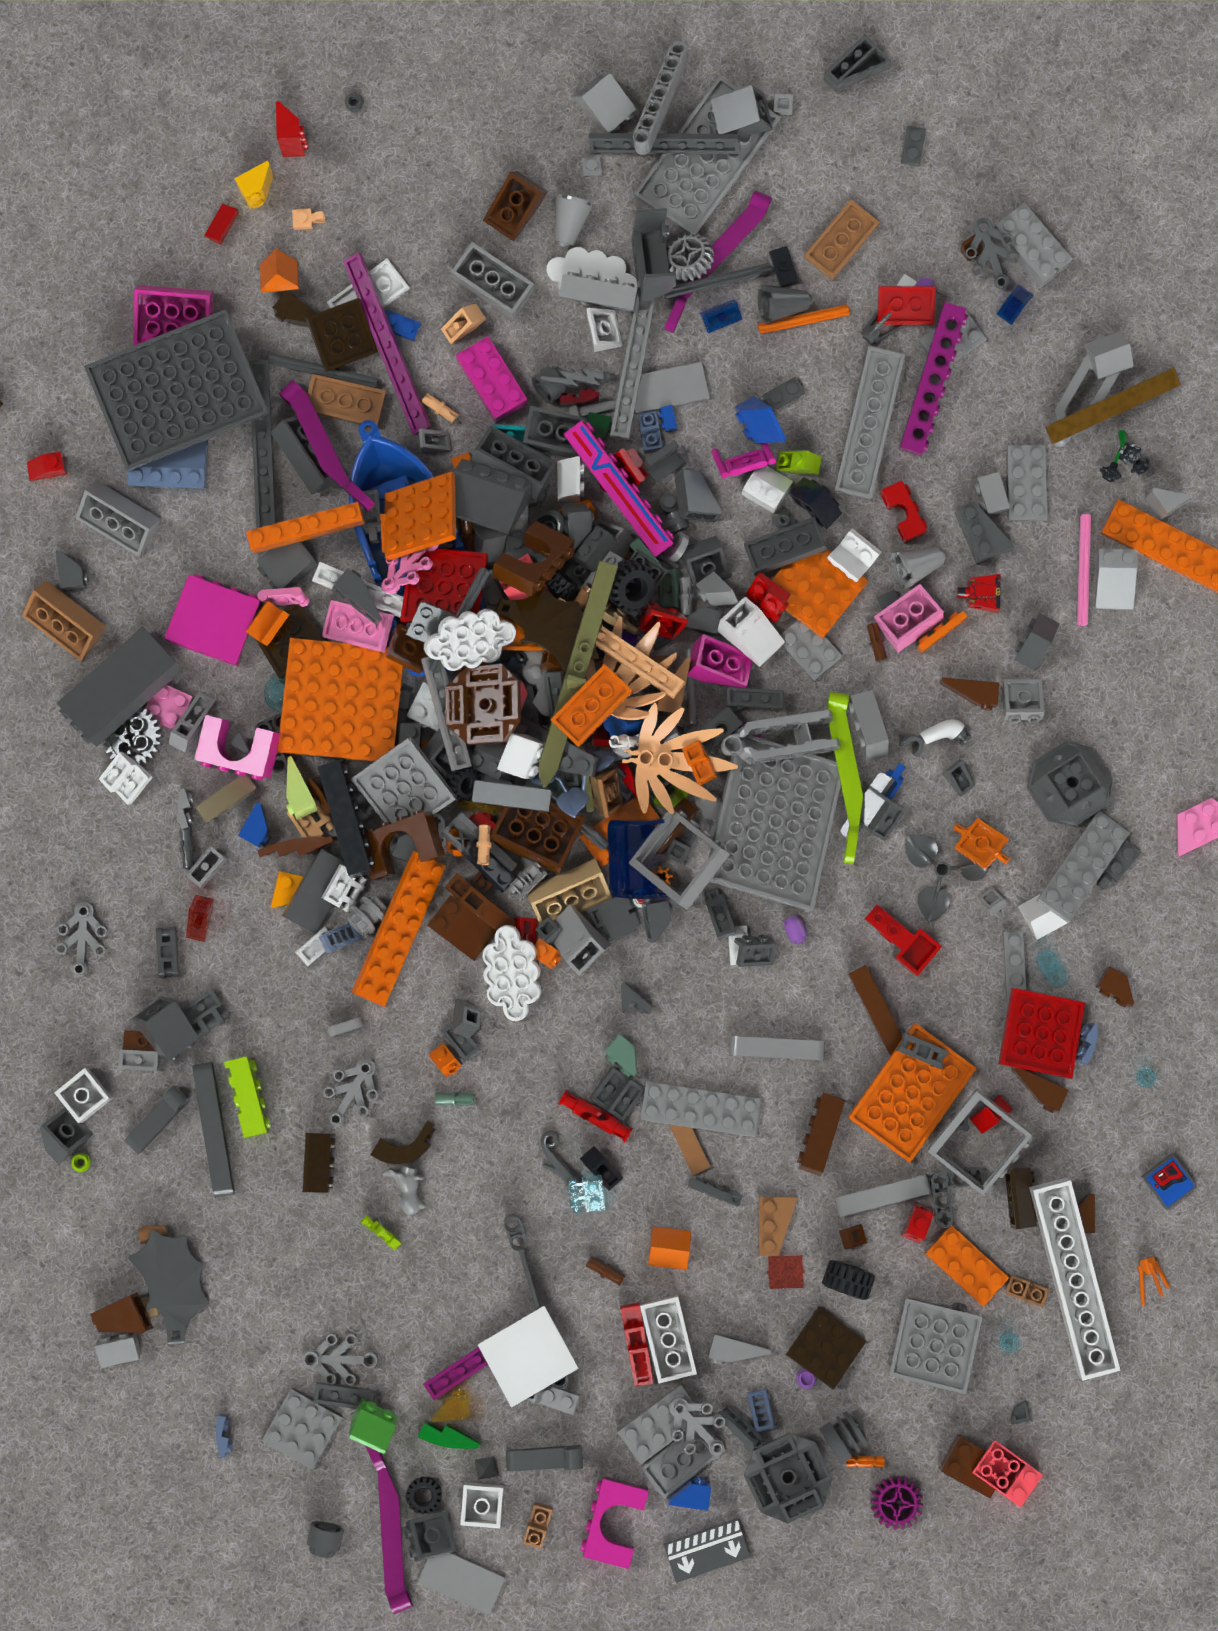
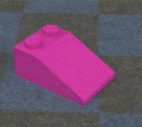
(718, 663)

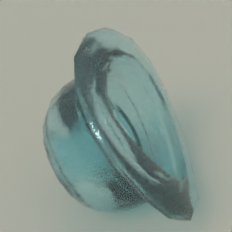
(274, 693)

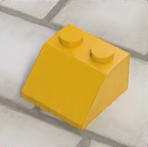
(255, 185)

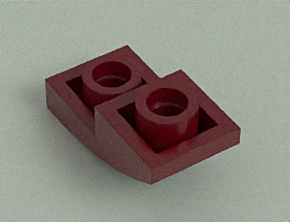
(586, 397)

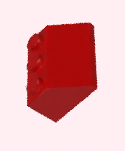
(290, 133)

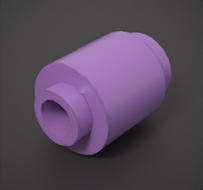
(795, 929)

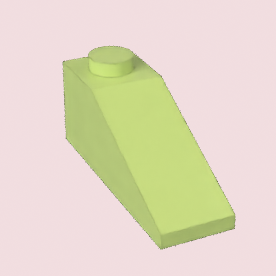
(297, 794)

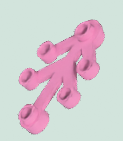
(407, 565)

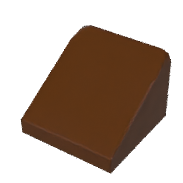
(971, 252)
(853, 1236)

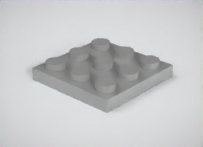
(301, 1429)

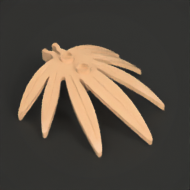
(645, 645)
(658, 759)

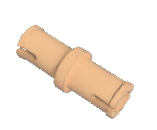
(440, 408)
(484, 845)

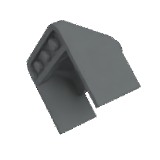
(650, 254)

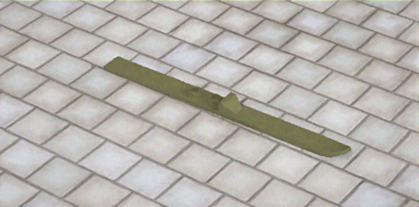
(577, 665)

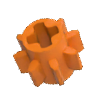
(660, 871)

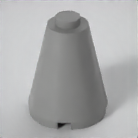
(570, 218)
(916, 564)

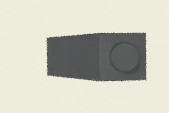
(695, 497)

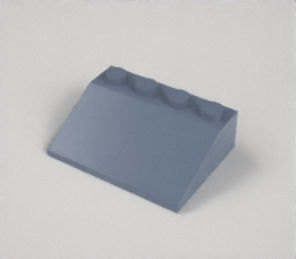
(178, 470)

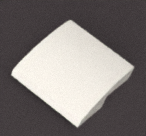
(125, 777)

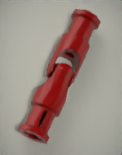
(581, 1108)

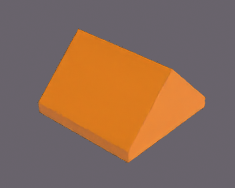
(278, 272)
(669, 1248)

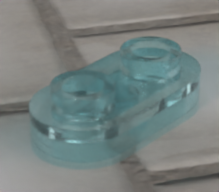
(1050, 968)

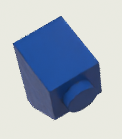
(256, 827)

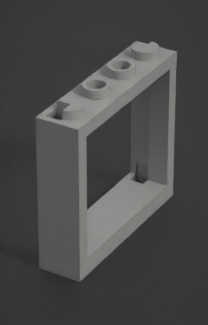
(656, 840)
(1001, 1169)

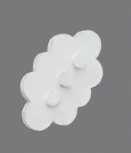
(592, 264)
(469, 639)
(511, 973)

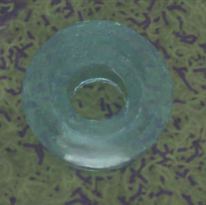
(1152, 1078)
(1015, 1343)

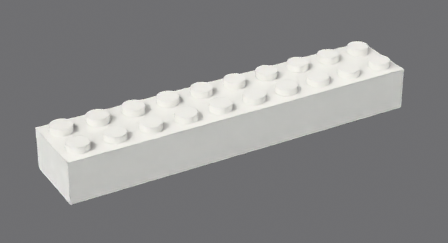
(1074, 1278)

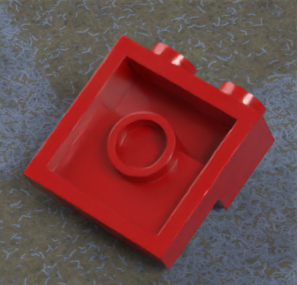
(768, 597)

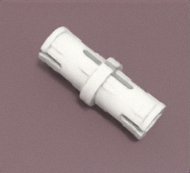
(624, 742)

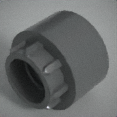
(548, 391)
(324, 1538)

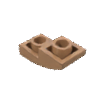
(1027, 1291)
(537, 1525)

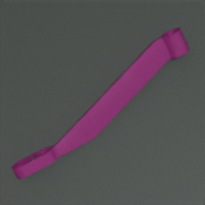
(724, 246)
(320, 442)
(391, 1537)

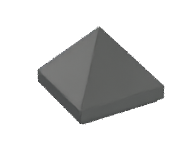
(486, 1467)

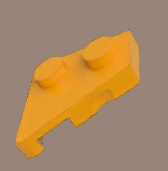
(285, 888)

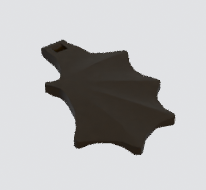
(546, 623)

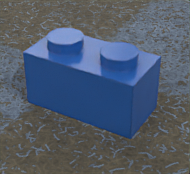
(668, 418)

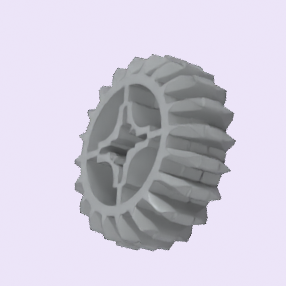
(689, 257)

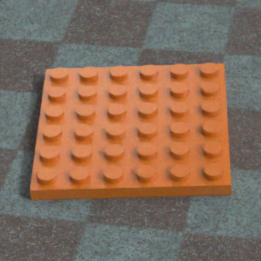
(339, 701)

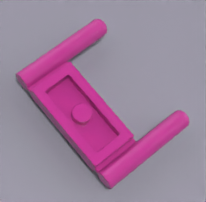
(744, 462)

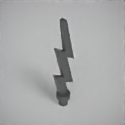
(570, 378)

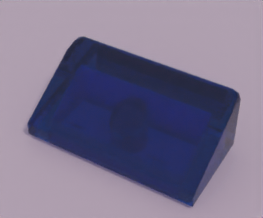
(721, 316)

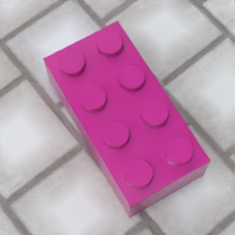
(491, 379)

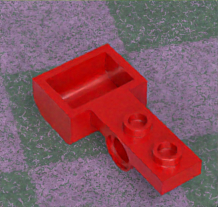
(915, 949)

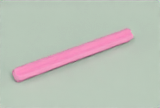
(1084, 569)

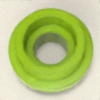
(74, 1162)

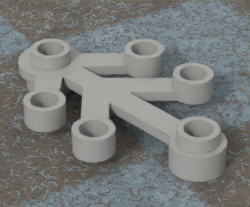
(81, 935)
(352, 1089)
(336, 1358)
(695, 1423)

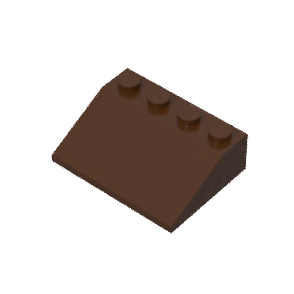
(538, 834)

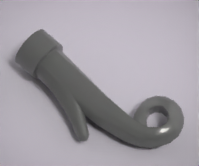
(557, 1165)

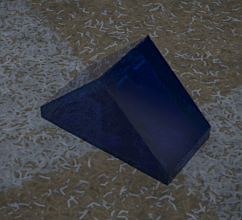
(1014, 304)

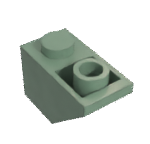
(622, 1053)

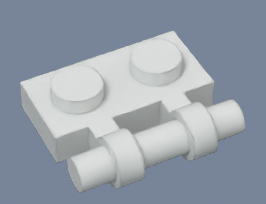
(339, 887)

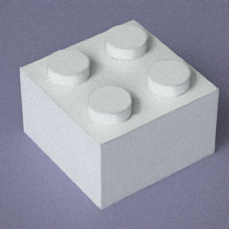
(83, 1095)
(482, 1505)

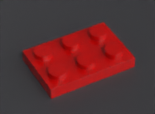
(907, 304)

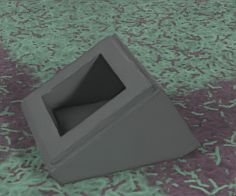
(887, 599)
(548, 930)

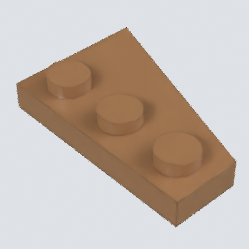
(773, 1223)

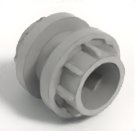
(368, 914)

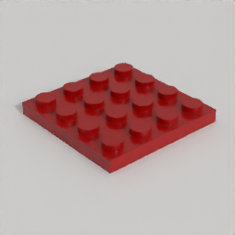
(444, 582)
(1041, 1033)

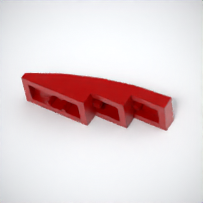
(636, 1344)

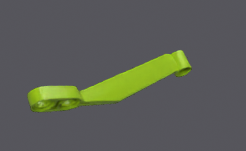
(847, 770)

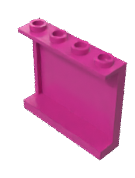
(212, 619)

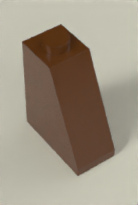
(123, 1316)

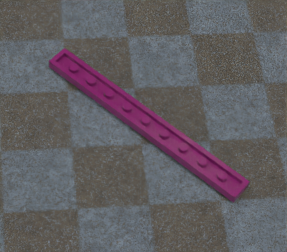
(386, 343)

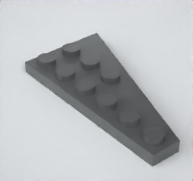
(573, 758)

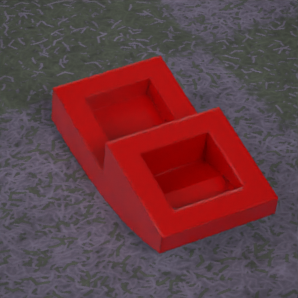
(629, 779)

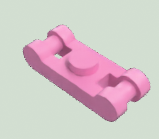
(284, 596)

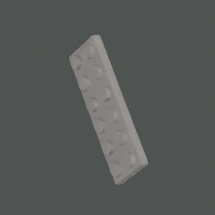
(1083, 866)
(700, 1109)

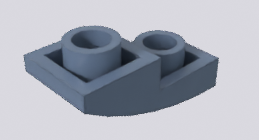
(650, 432)
(1088, 1037)
(223, 1441)

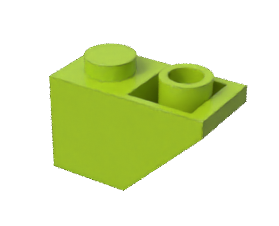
(799, 463)

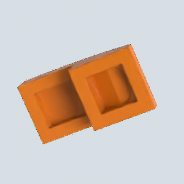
(699, 762)

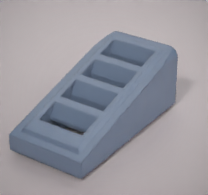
(324, 938)
(765, 1428)

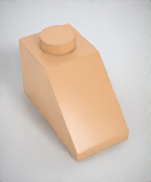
(463, 323)

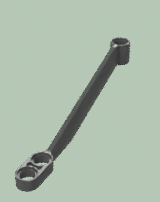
(519, 1232)

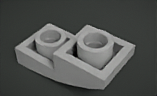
(184, 803)

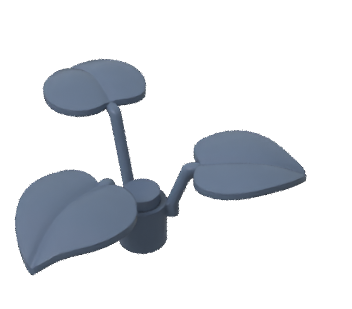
(575, 799)

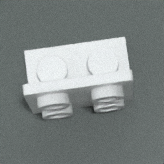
(854, 555)

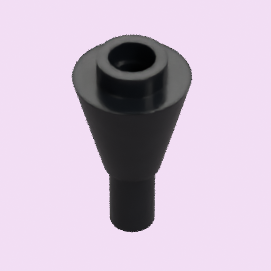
(515, 661)

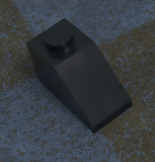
(600, 1166)

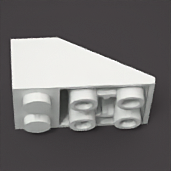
(750, 631)

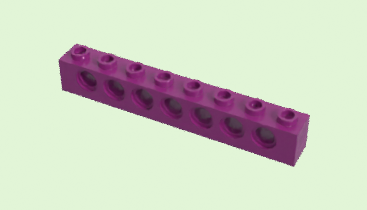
(948, 313)

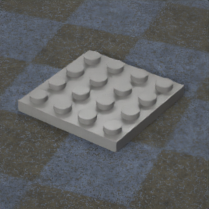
(403, 784)
(936, 1346)

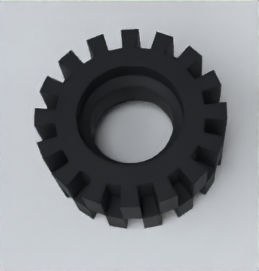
(562, 585)
(455, 780)
(412, 1500)

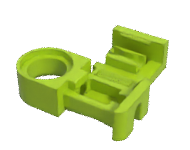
(390, 1239)

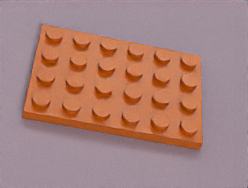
(910, 1097)

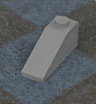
(191, 722)
(730, 1350)

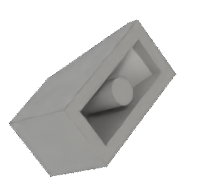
(715, 591)

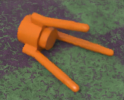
(1150, 1266)

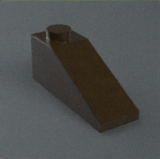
(292, 310)

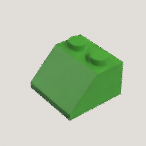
(372, 1426)

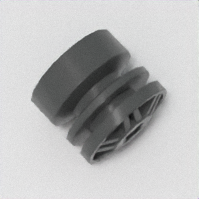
(844, 1437)

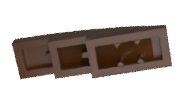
(302, 845)

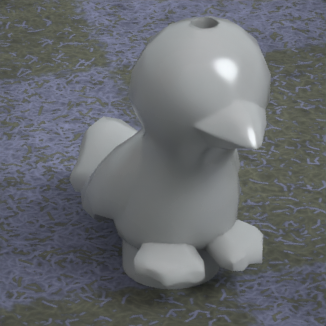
(408, 1183)

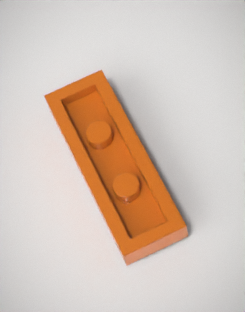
(940, 631)

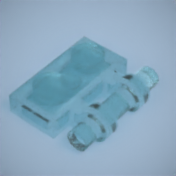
(593, 1194)

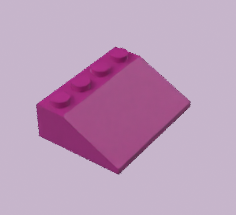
(166, 309)

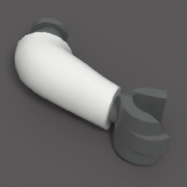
(946, 729)

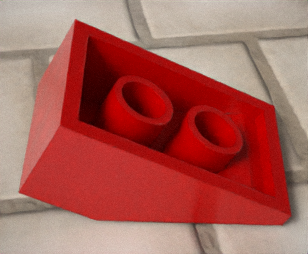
(670, 620)

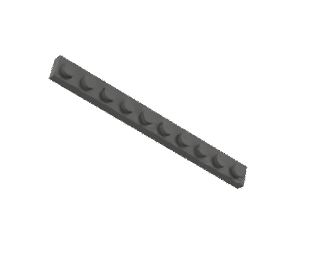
(263, 451)

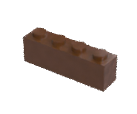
(821, 1134)

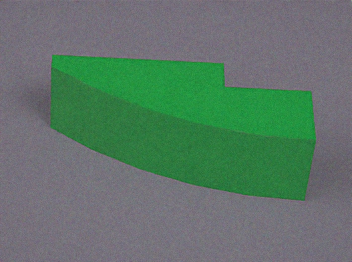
(448, 1437)

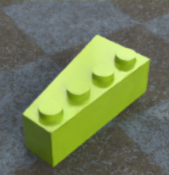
(248, 1096)

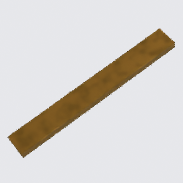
(1112, 405)

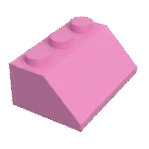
(909, 618)

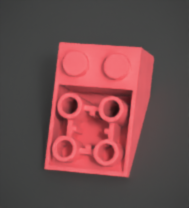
(1007, 1473)

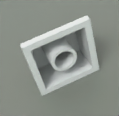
(766, 488)
(521, 756)

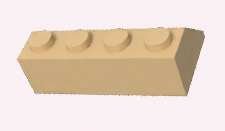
(579, 886)

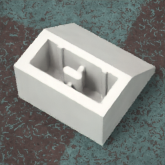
(568, 480)

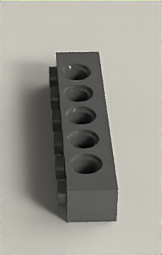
(724, 719)

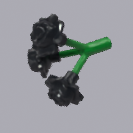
(1129, 454)

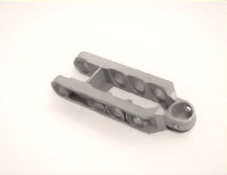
(1059, 411)
(735, 743)

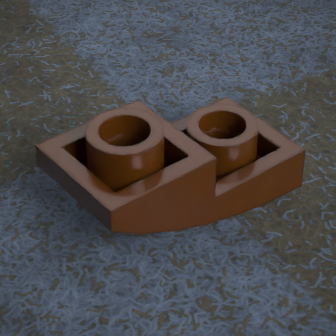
(316, 789)

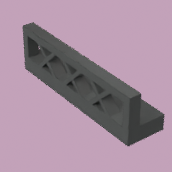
(470, 832)

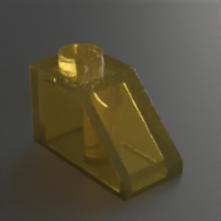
(454, 1407)

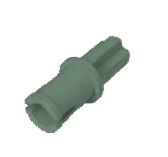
(454, 1099)

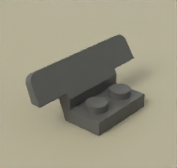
(878, 812)

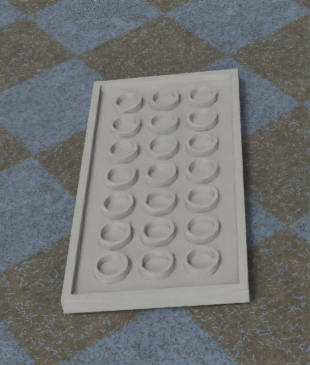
(698, 182)

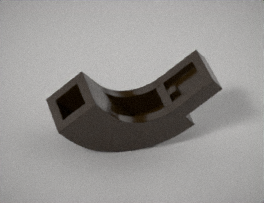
(394, 1154)

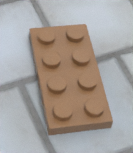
(841, 239)
(346, 400)

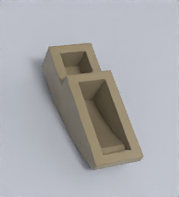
(226, 798)

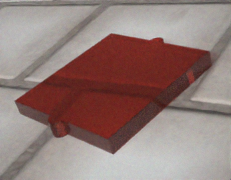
(785, 1272)

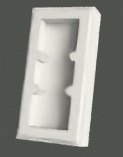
(312, 948)

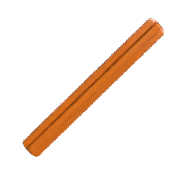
(805, 318)

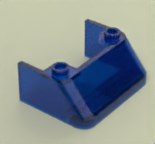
(624, 841)

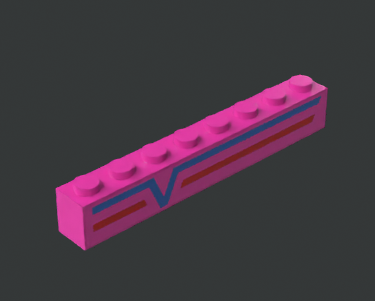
(618, 488)

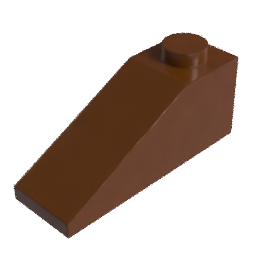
(976, 692)
(1044, 1091)

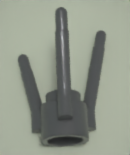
(871, 333)

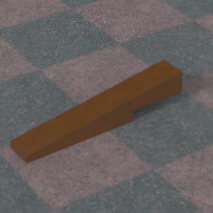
(876, 1008)

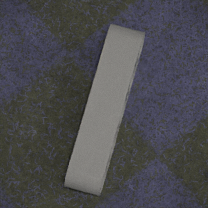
(776, 1048)
(882, 1195)

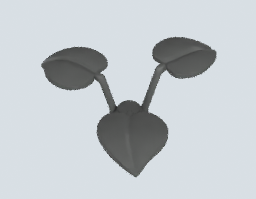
(930, 901)

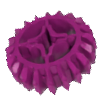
(896, 1512)

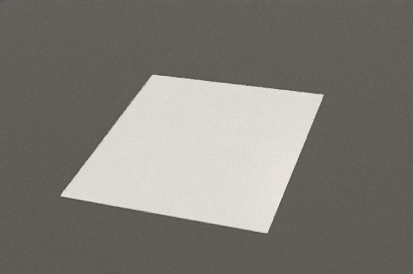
(527, 1356)

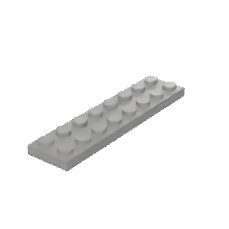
(869, 423)

